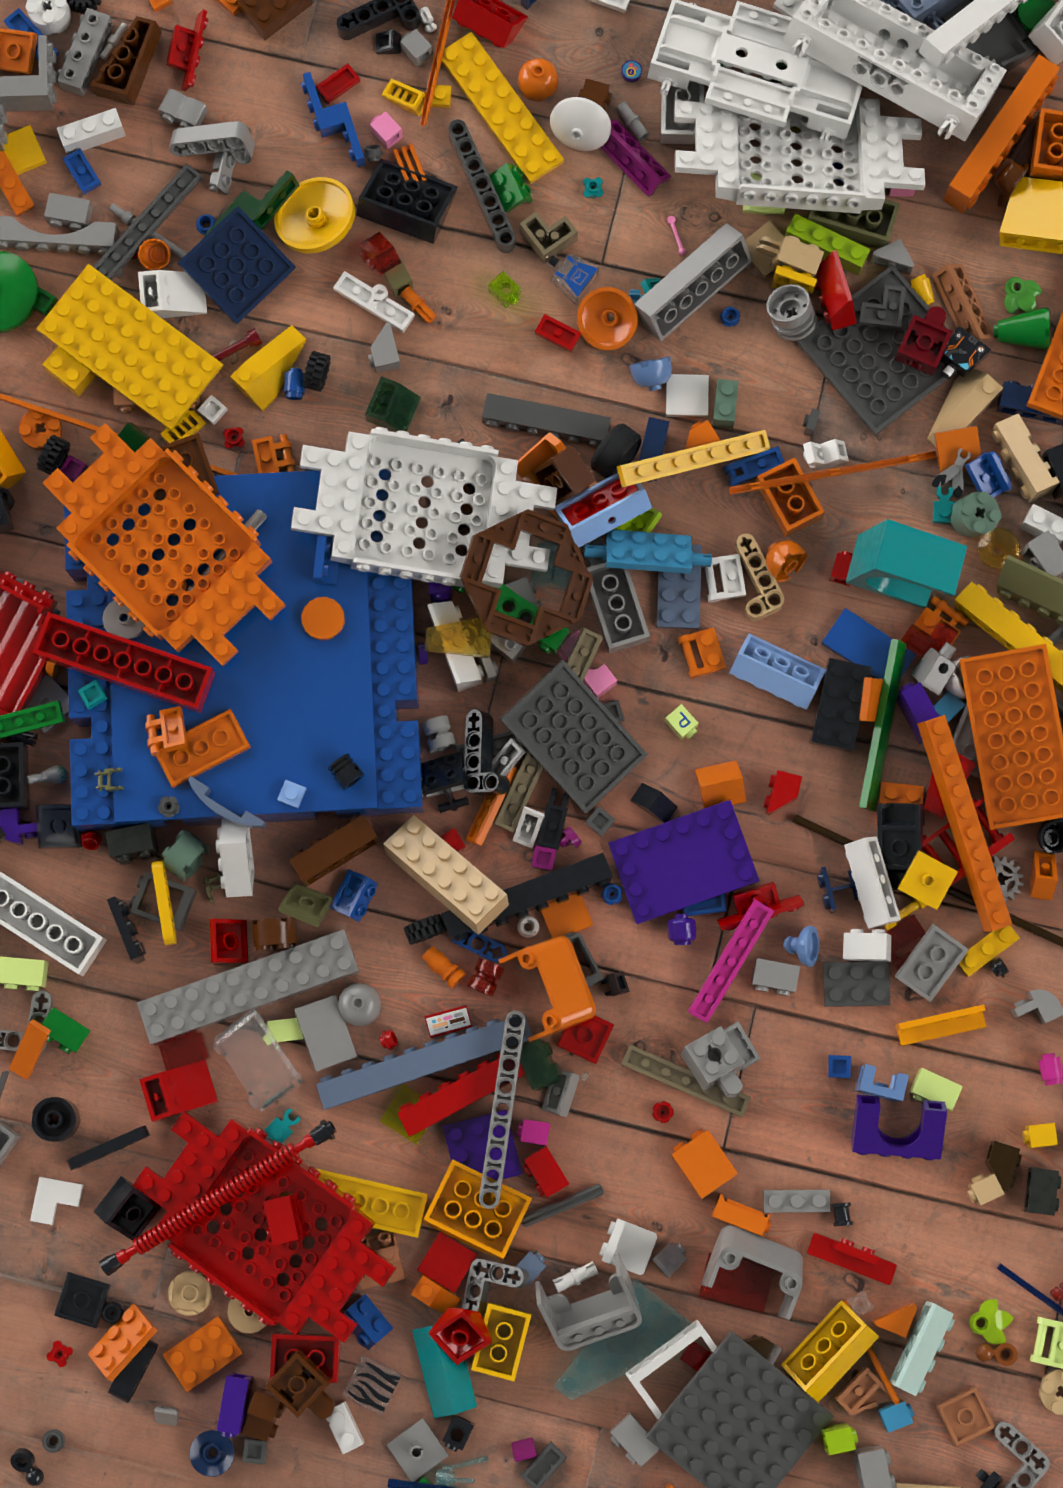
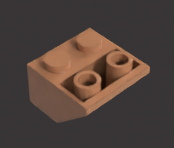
(385, 1245)

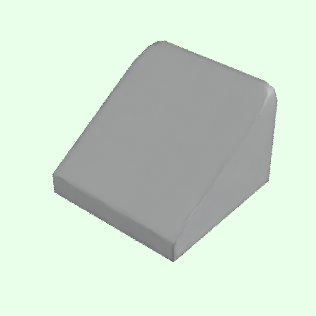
(166, 1415)

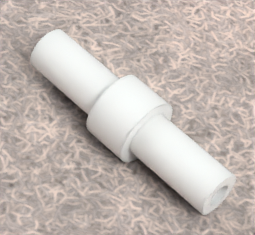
(114, 41)

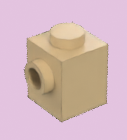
(984, 1189)

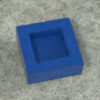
(839, 1066)

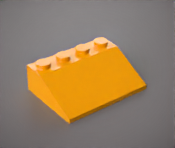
(461, 1216)

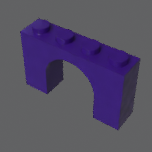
(923, 1143)

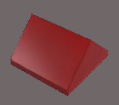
(228, 941)

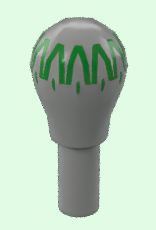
(54, 775)

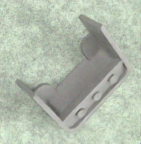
(737, 1243)
(592, 1317)

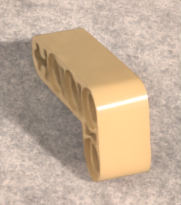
(755, 575)

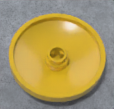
(315, 215)

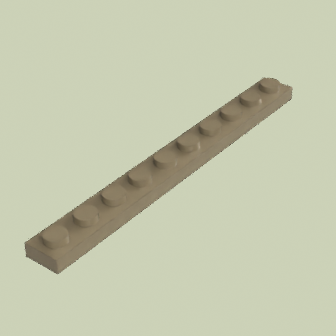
(529, 767)

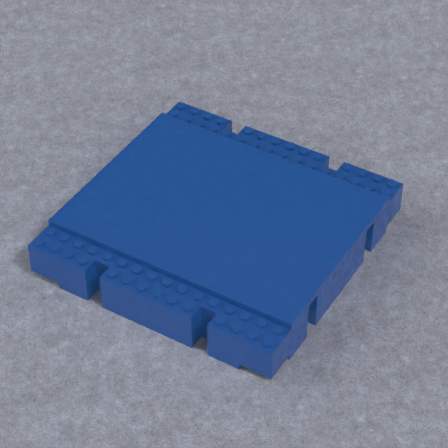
(290, 693)

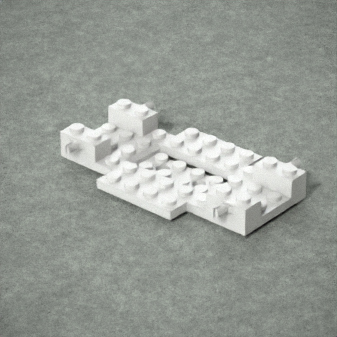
(699, 38)

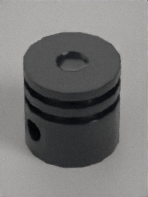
(346, 771)

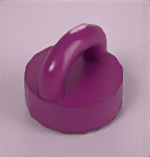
(570, 838)

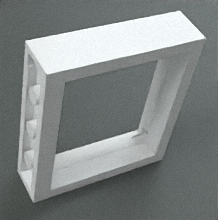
(662, 1355)

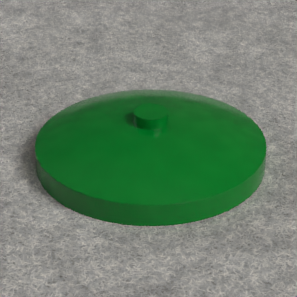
(17, 291)

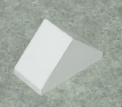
(528, 827)

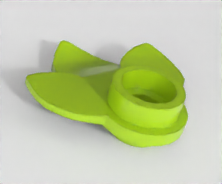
(994, 1322)

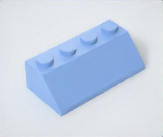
(777, 671)

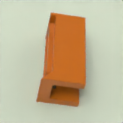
(741, 1216)

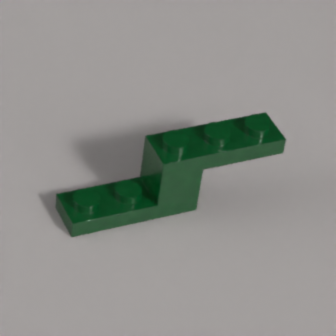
(262, 211)

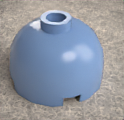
(652, 372)

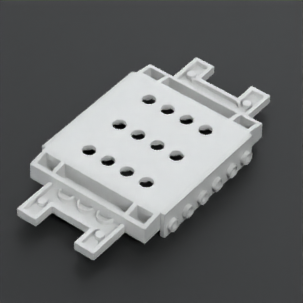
(869, 158)
(349, 500)

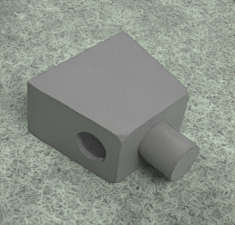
(935, 668)

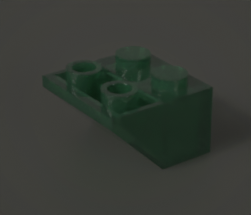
(392, 406)

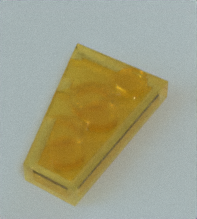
(459, 638)

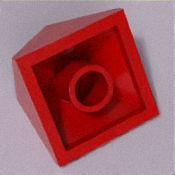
(460, 1333)

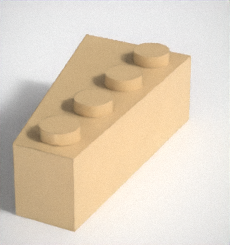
(1024, 459)

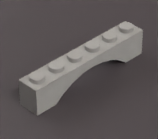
(94, 238)

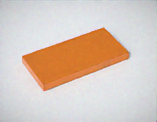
(207, 747)

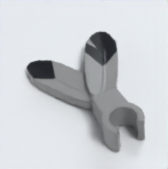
(955, 473)

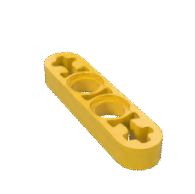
(164, 903)

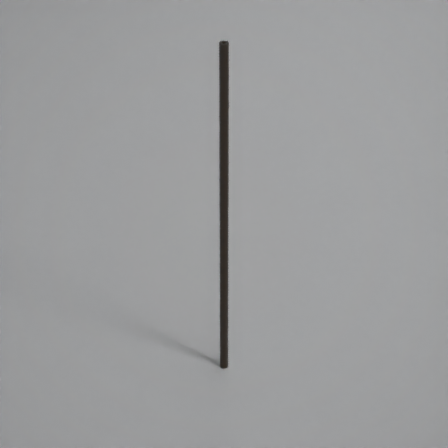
(951, 891)

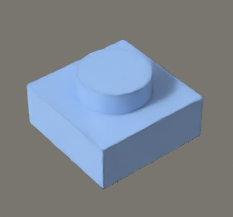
(291, 794)

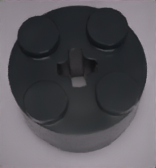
(43, 1117)

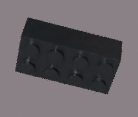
(839, 705)

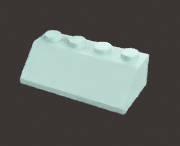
(921, 1348)

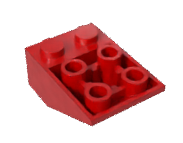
(178, 1090)

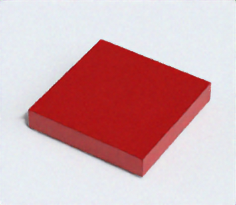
(586, 1038)
(447, 1262)

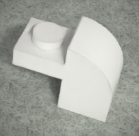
(825, 455)

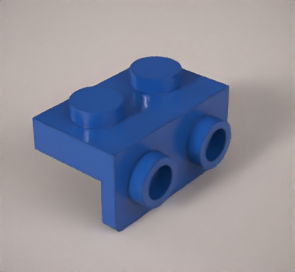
(989, 474)
(371, 1322)

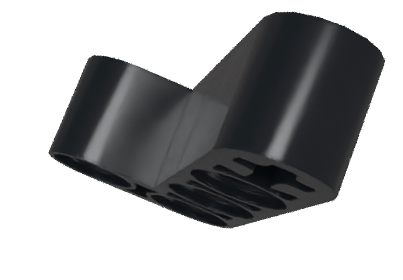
(376, 17)
(480, 726)

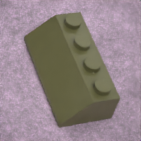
(1031, 588)

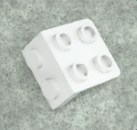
(631, 1243)

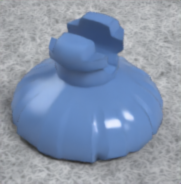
(804, 945)

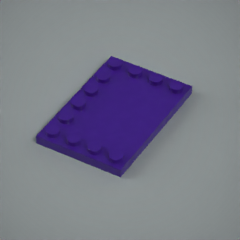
(683, 862)

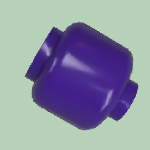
(682, 929)

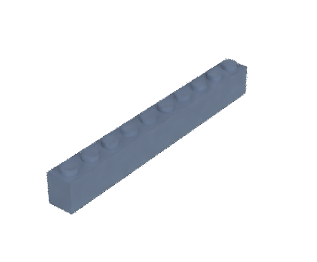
(417, 1063)

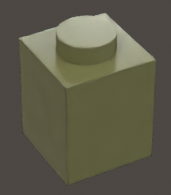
(398, 279)

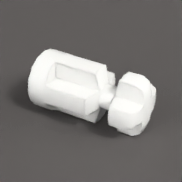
(426, 18)

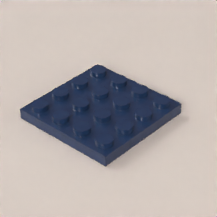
(236, 265)

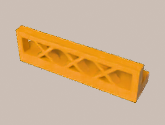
(941, 1025)

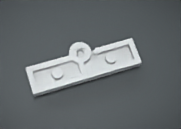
(374, 301)

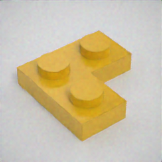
(786, 275)

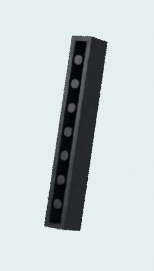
(540, 892)

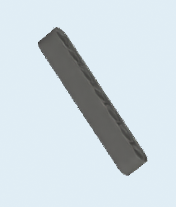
(481, 176)

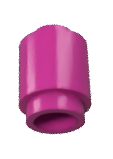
(1051, 1069)

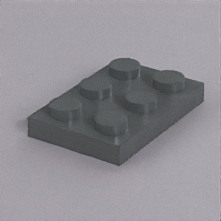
(856, 984)

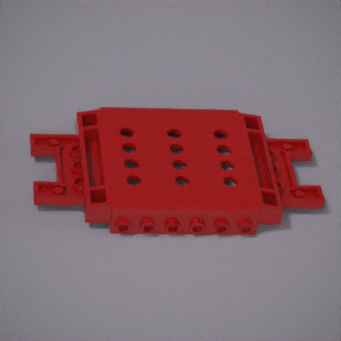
(327, 1270)

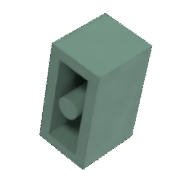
(725, 403)

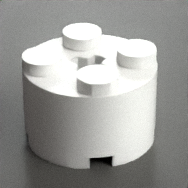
(49, 15)

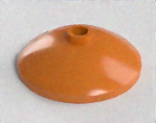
(595, 322)

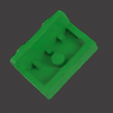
(510, 186)

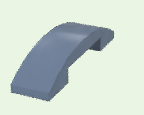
(247, 820)

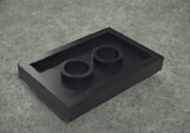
(127, 929)

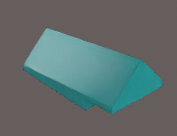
(446, 1383)

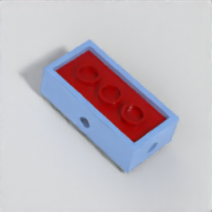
(602, 508)

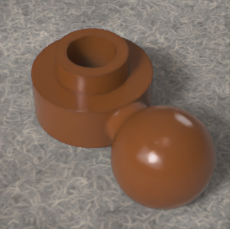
(985, 1353)

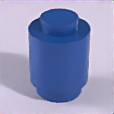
(294, 384)

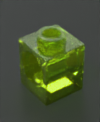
(504, 281)

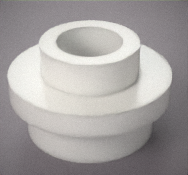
(531, 920)

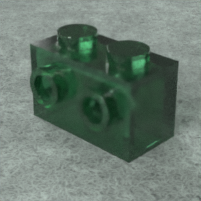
(539, 1065)

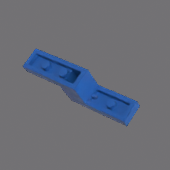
(333, 120)

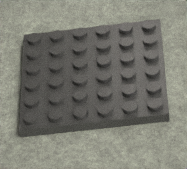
(862, 357)
(739, 1421)

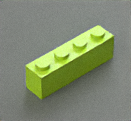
(850, 253)

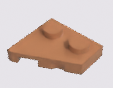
(862, 1393)

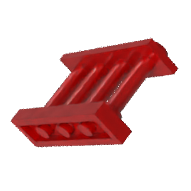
(999, 840)

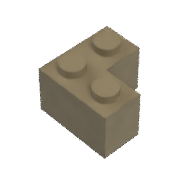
(548, 240)

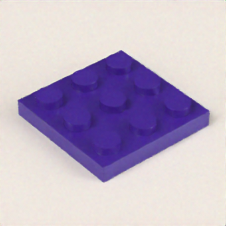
(468, 1145)

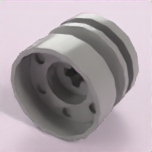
(791, 312)

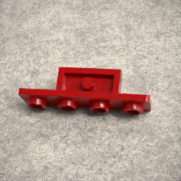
(185, 49)
(765, 894)
(851, 1258)

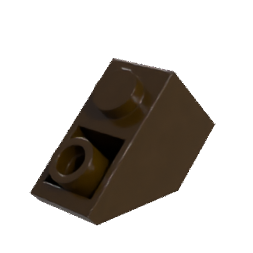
(1002, 1162)

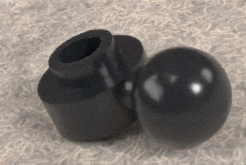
(23, 1461)

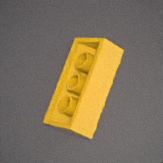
(829, 1351)

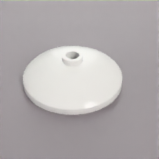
(580, 124)

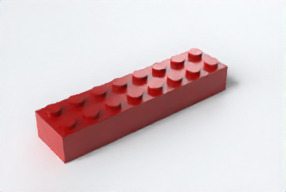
(124, 662)

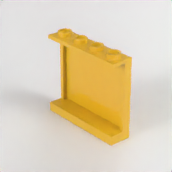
(1034, 216)

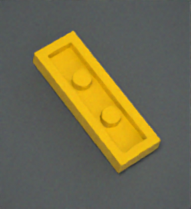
(987, 949)

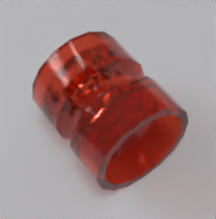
(485, 977)

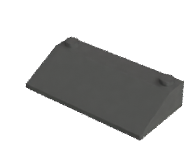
(1004, 42)

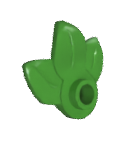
(1023, 298)

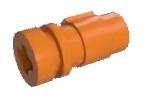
(441, 965)

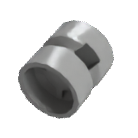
(438, 732)

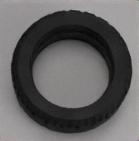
(615, 450)

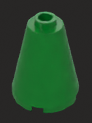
(1025, 329)

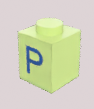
(682, 723)

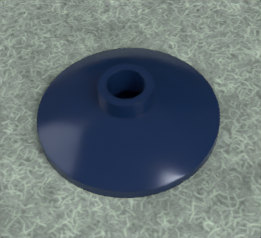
(201, 1458)

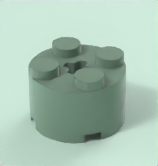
(975, 514)
(185, 855)

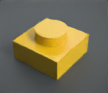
(442, 96)

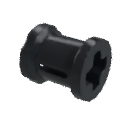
(842, 1214)

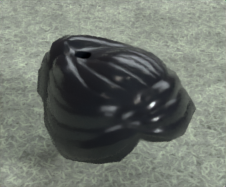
(1051, 836)

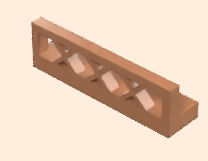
(961, 305)

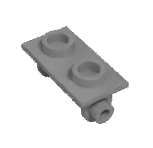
(222, 179)

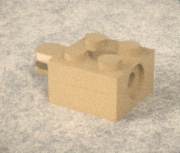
(791, 253)

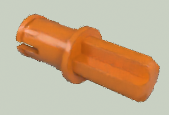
(418, 304)

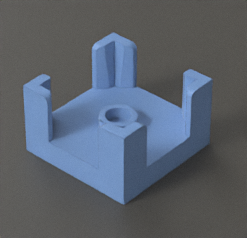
(895, 1091)

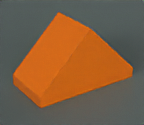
(897, 1320)

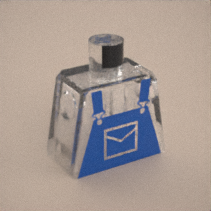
(573, 275)

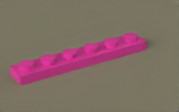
(730, 961)

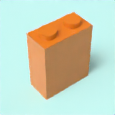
(703, 1163)

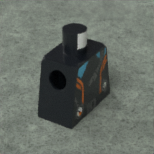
(962, 354)

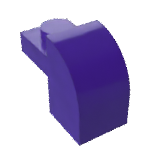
(13, 828)

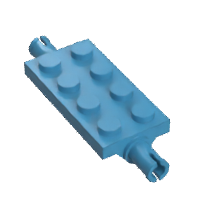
(648, 552)

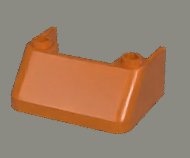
(563, 983)

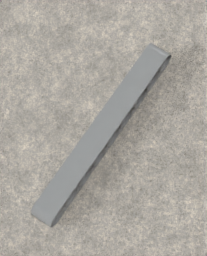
(501, 1098)

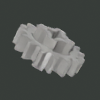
(1012, 877)

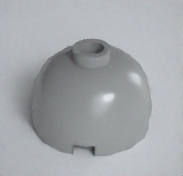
(359, 1004)

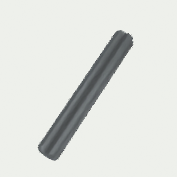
(562, 1205)

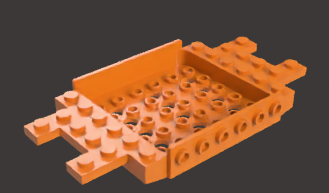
(113, 493)

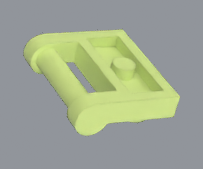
(1056, 1348)

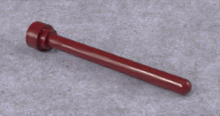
(251, 339)

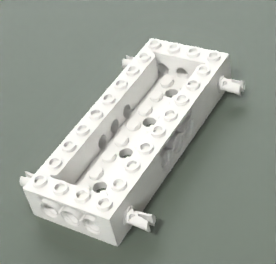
(882, 53)

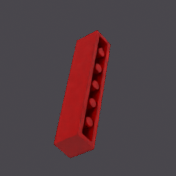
(453, 1096)

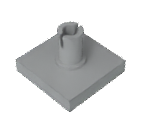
(417, 1449)

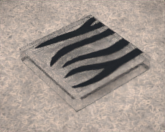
(372, 1385)

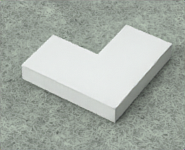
(49, 1194)

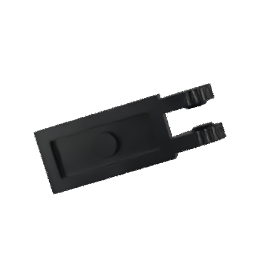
(553, 822)

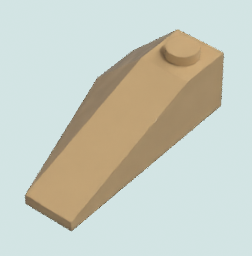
(965, 402)

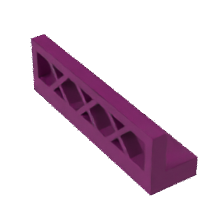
(629, 159)

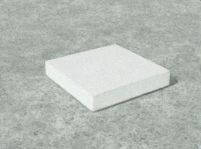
(687, 396)

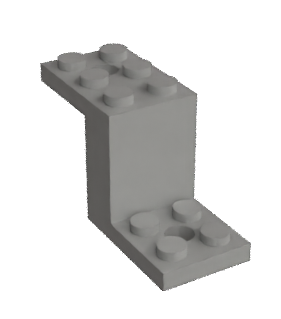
(29, 92)

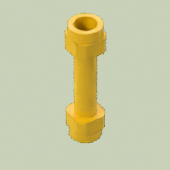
(906, 911)

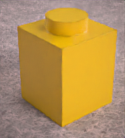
(1040, 1135)

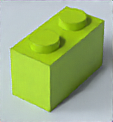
(839, 1438)

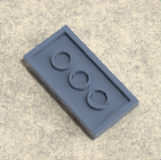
(679, 598)

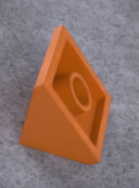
(720, 784)

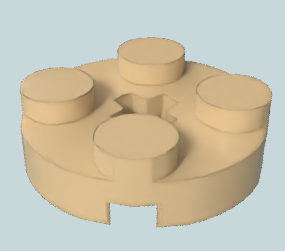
(1048, 1391)

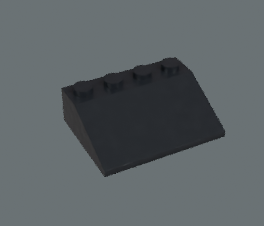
(406, 205)

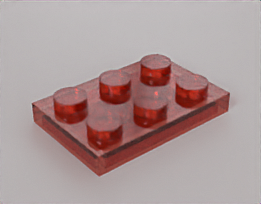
(741, 1287)

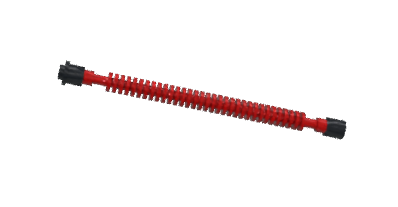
(217, 1198)

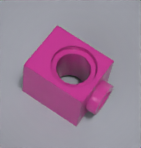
(533, 1132)

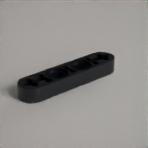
(108, 1147)

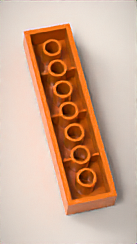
(1002, 134)

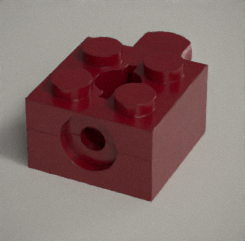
(925, 341)

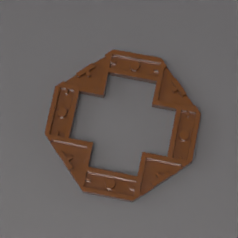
(486, 597)

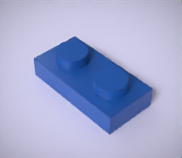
(82, 171)

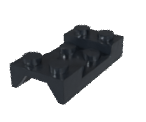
(899, 837)

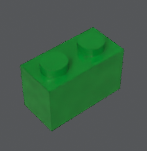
(65, 1031)

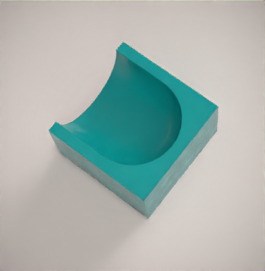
(905, 563)

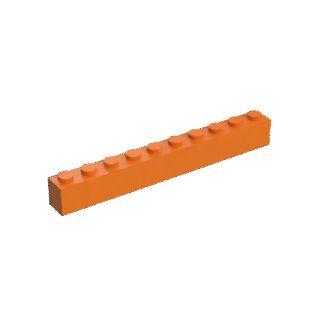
(964, 824)

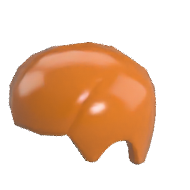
(154, 254)

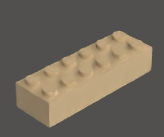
(446, 874)

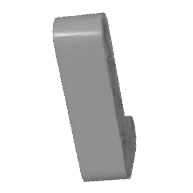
(214, 138)

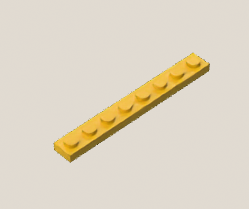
(693, 458)

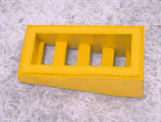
(415, 103)
(166, 434)

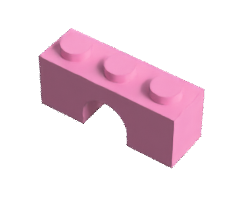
(597, 680)

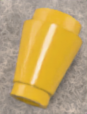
(923, 288)

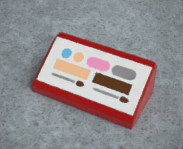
(448, 1021)

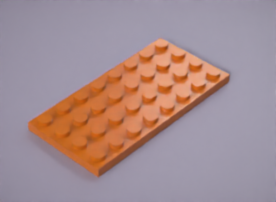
(1016, 734)

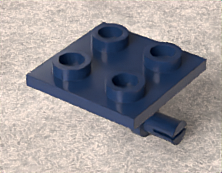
(828, 899)

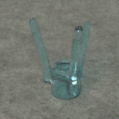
(448, 1478)

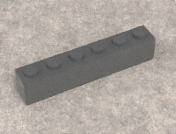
(542, 419)

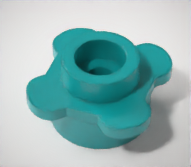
(593, 193)

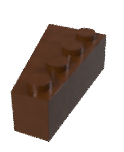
(129, 63)

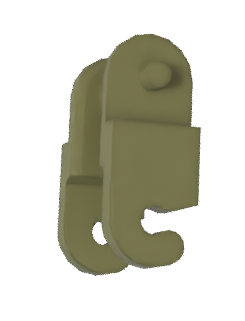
(107, 772)
(209, 889)

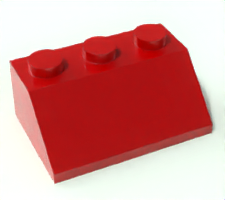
(490, 20)
(834, 293)

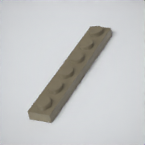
(682, 1080)

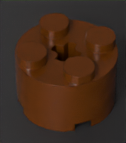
(274, 932)

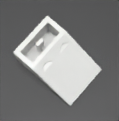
(171, 294)

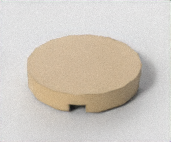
(189, 1293)

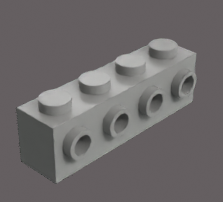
(84, 52)

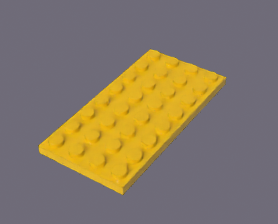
(129, 347)

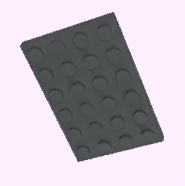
(573, 736)

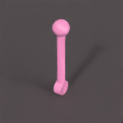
(671, 221)

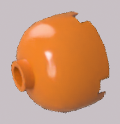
(538, 79)
(784, 558)

